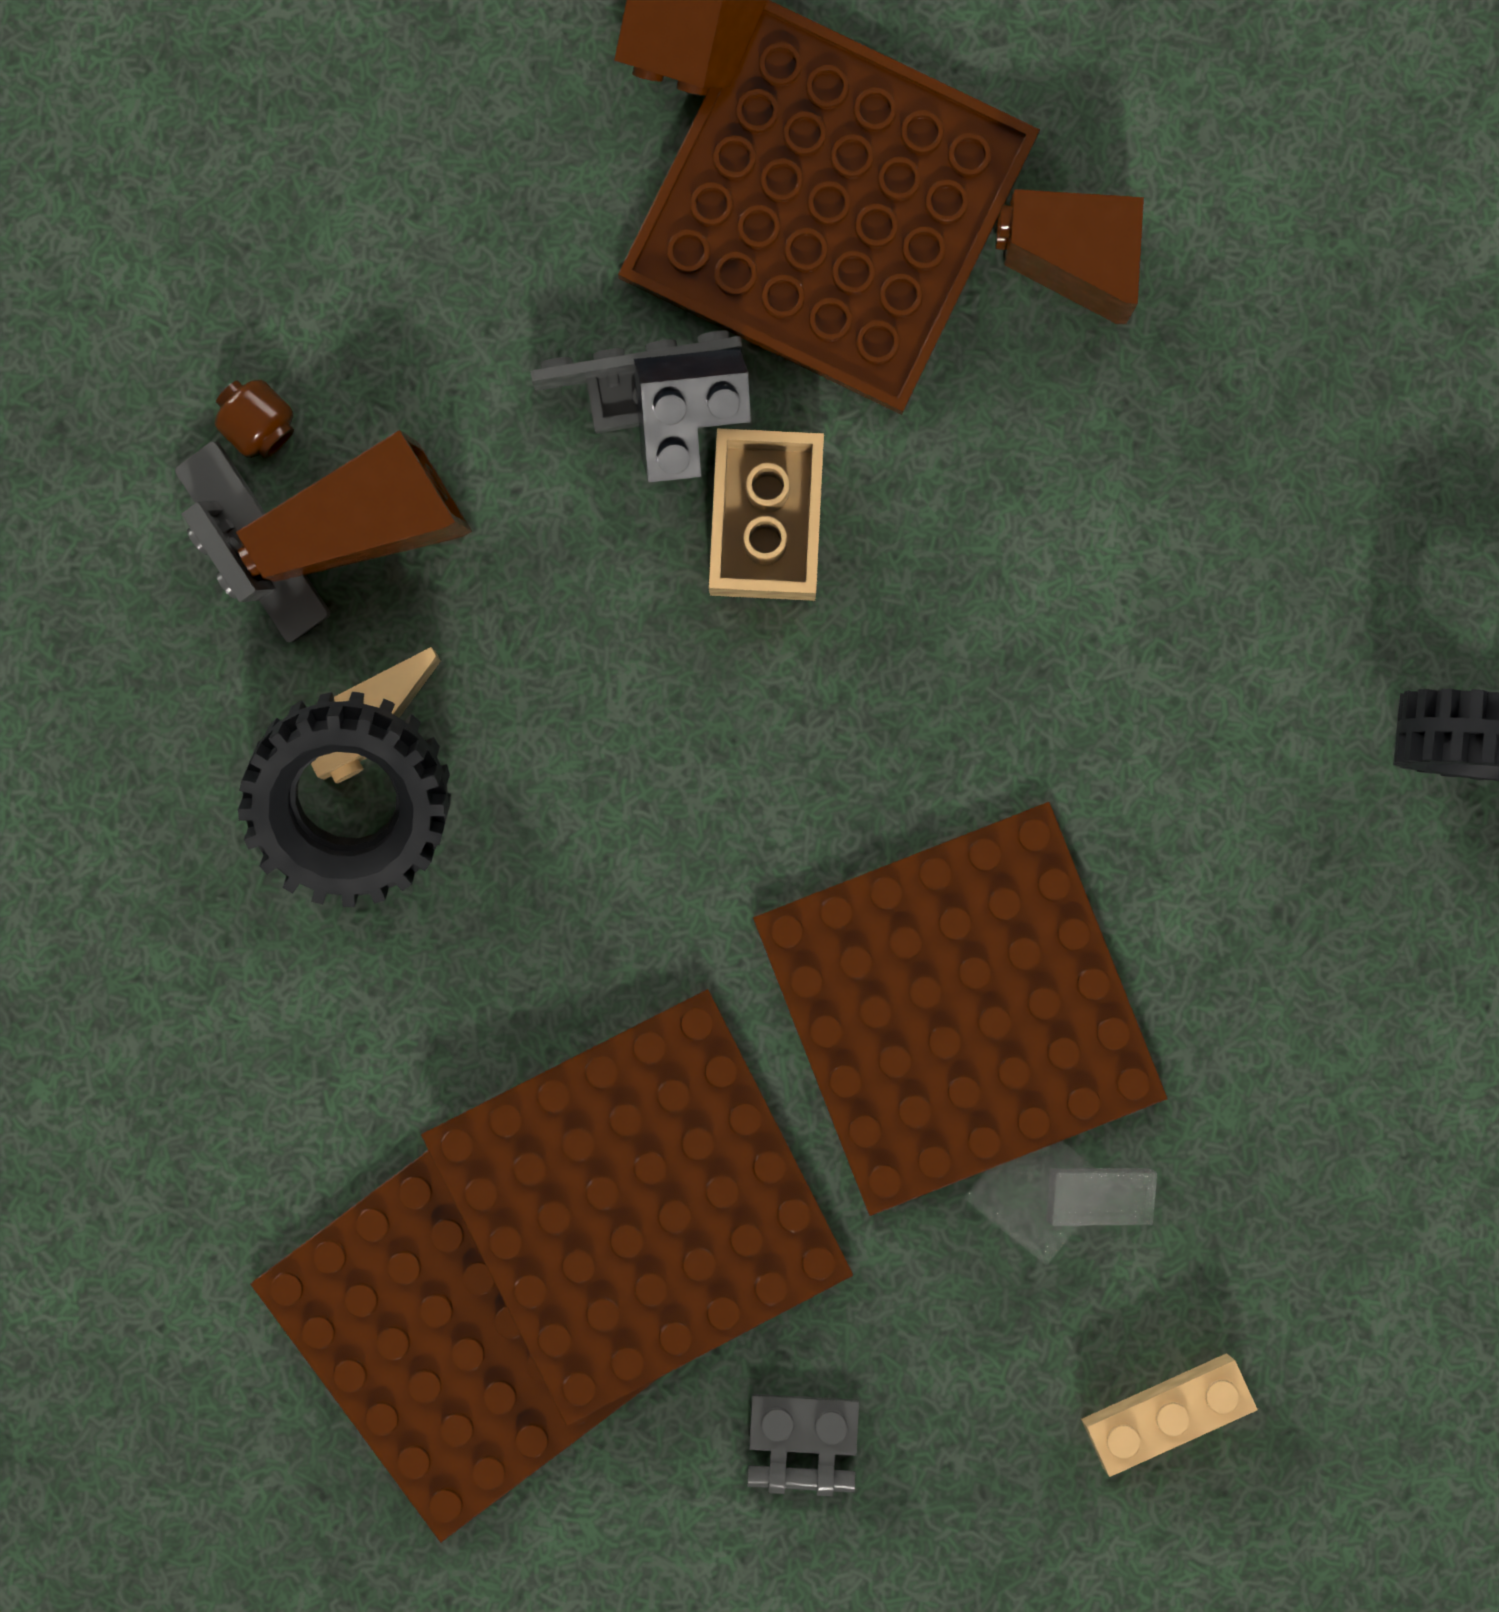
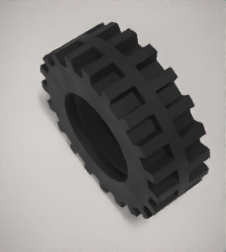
(1449, 733)
(334, 862)

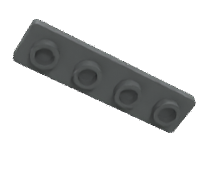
(612, 376)
(219, 511)

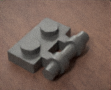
(803, 1426)

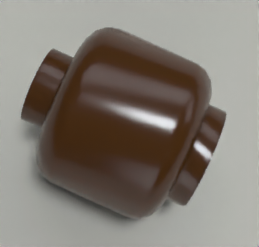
(254, 418)

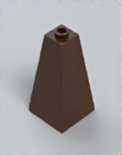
(361, 511)

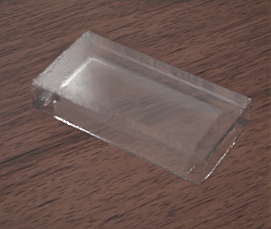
(1101, 1196)

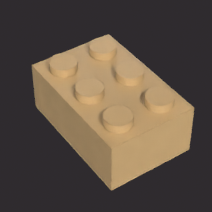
(766, 514)

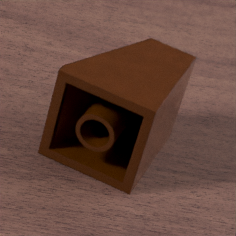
(687, 40)
(1076, 246)

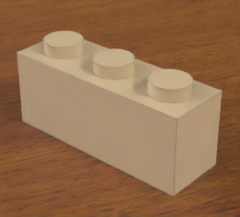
(1169, 1414)

